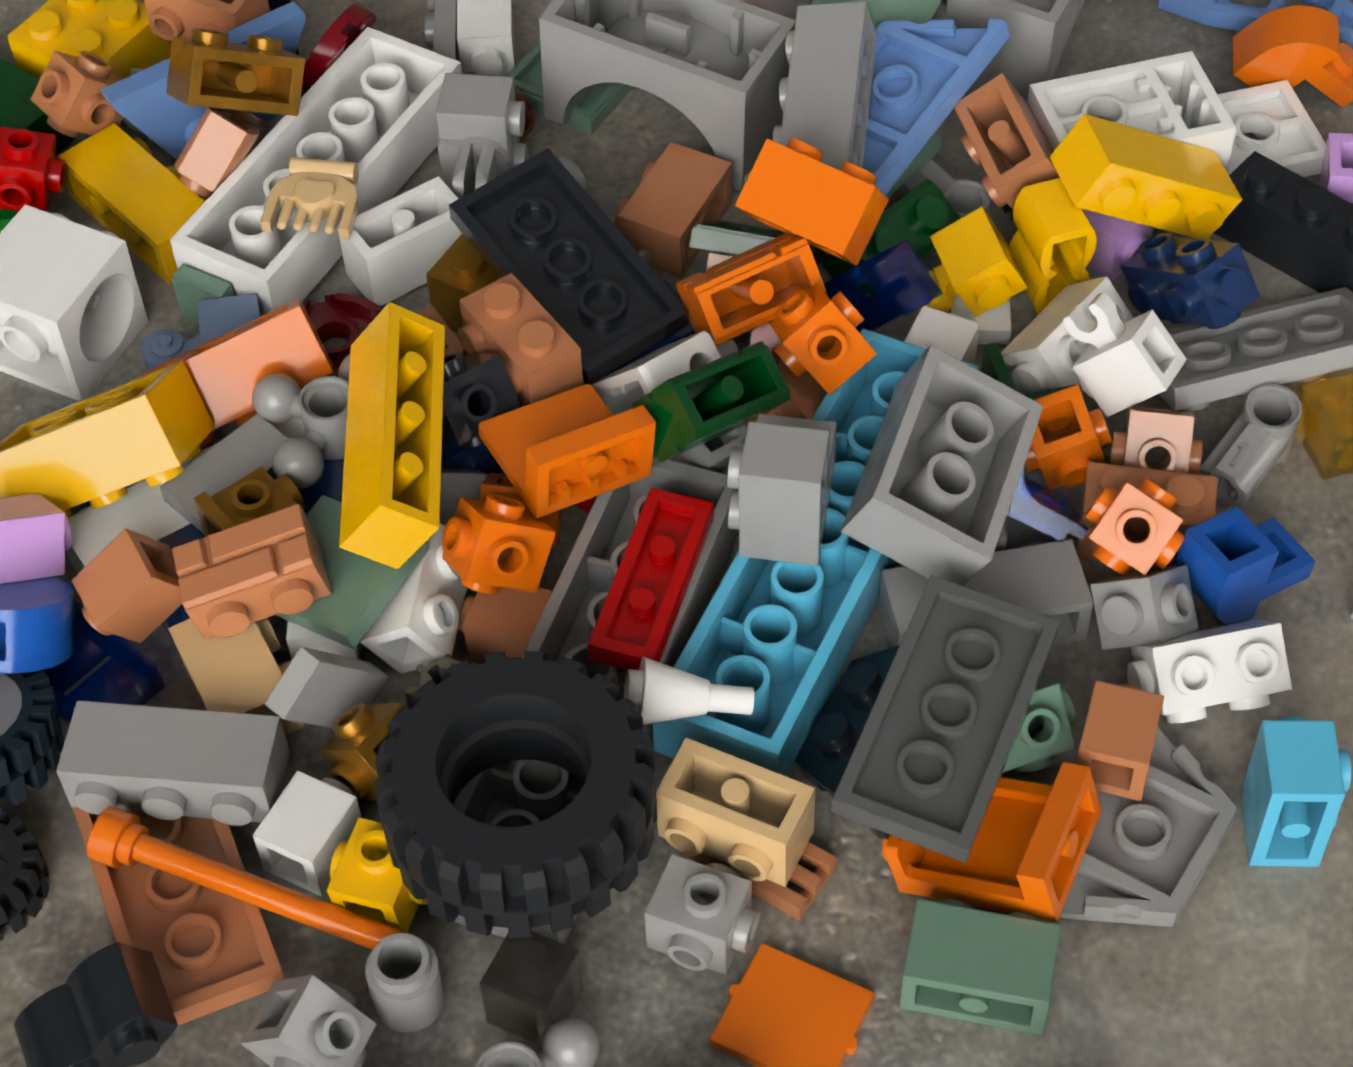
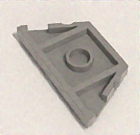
(1152, 850)

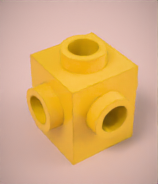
(368, 881)

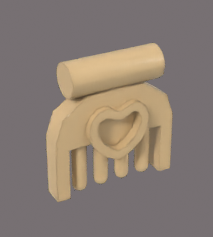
(318, 192)

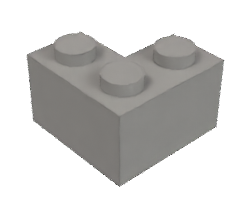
(783, 488)

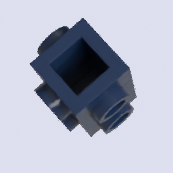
(1190, 280)

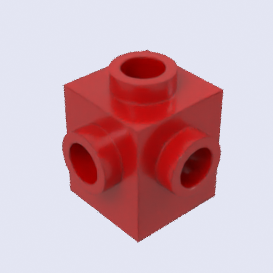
(29, 169)

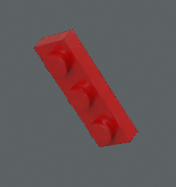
(651, 580)

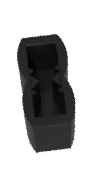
(103, 1015)

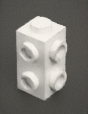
(1044, 350)
(422, 615)
(1212, 668)

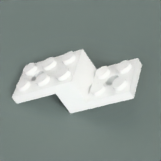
(1179, 102)

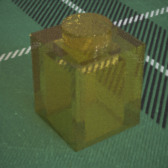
(1328, 424)

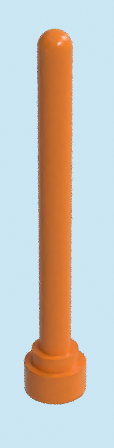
(121, 840)

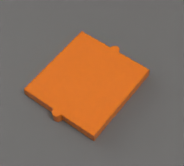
(791, 1014)

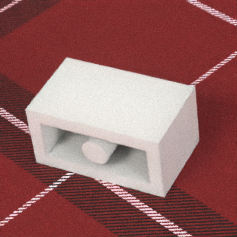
(400, 242)

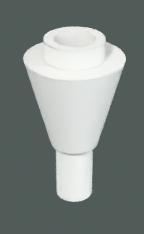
(672, 694)

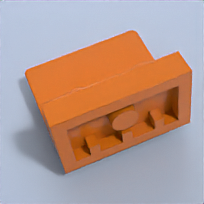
(570, 448)

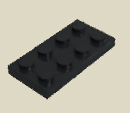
(570, 261)

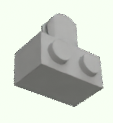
(478, 130)

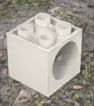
(64, 302)

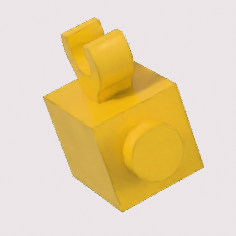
(975, 265)

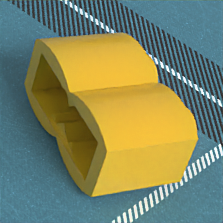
(1051, 241)

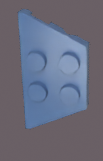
(917, 84)
(169, 121)

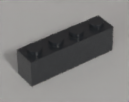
(1292, 224)

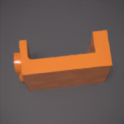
(1022, 851)

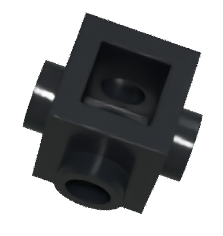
(473, 392)

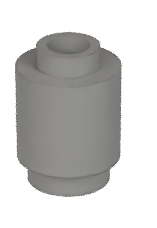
(405, 982)

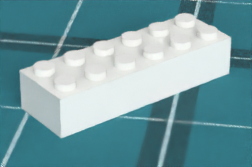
(365, 109)

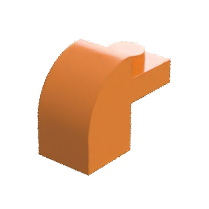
(1295, 47)

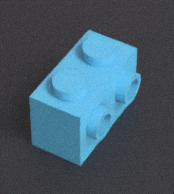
(1293, 792)

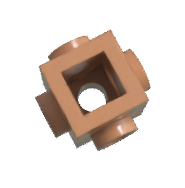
(73, 94)
(1157, 427)

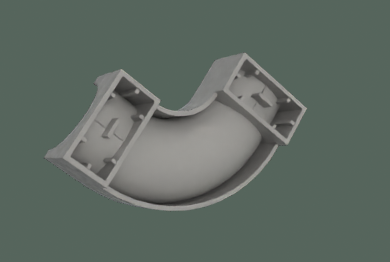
(728, 56)

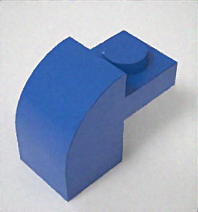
(1240, 563)

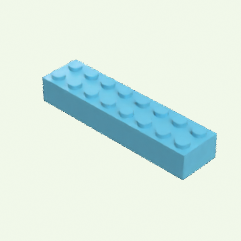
(795, 623)

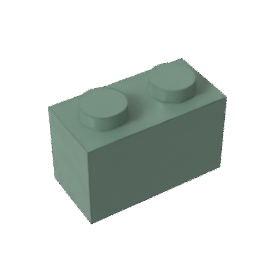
(980, 966)

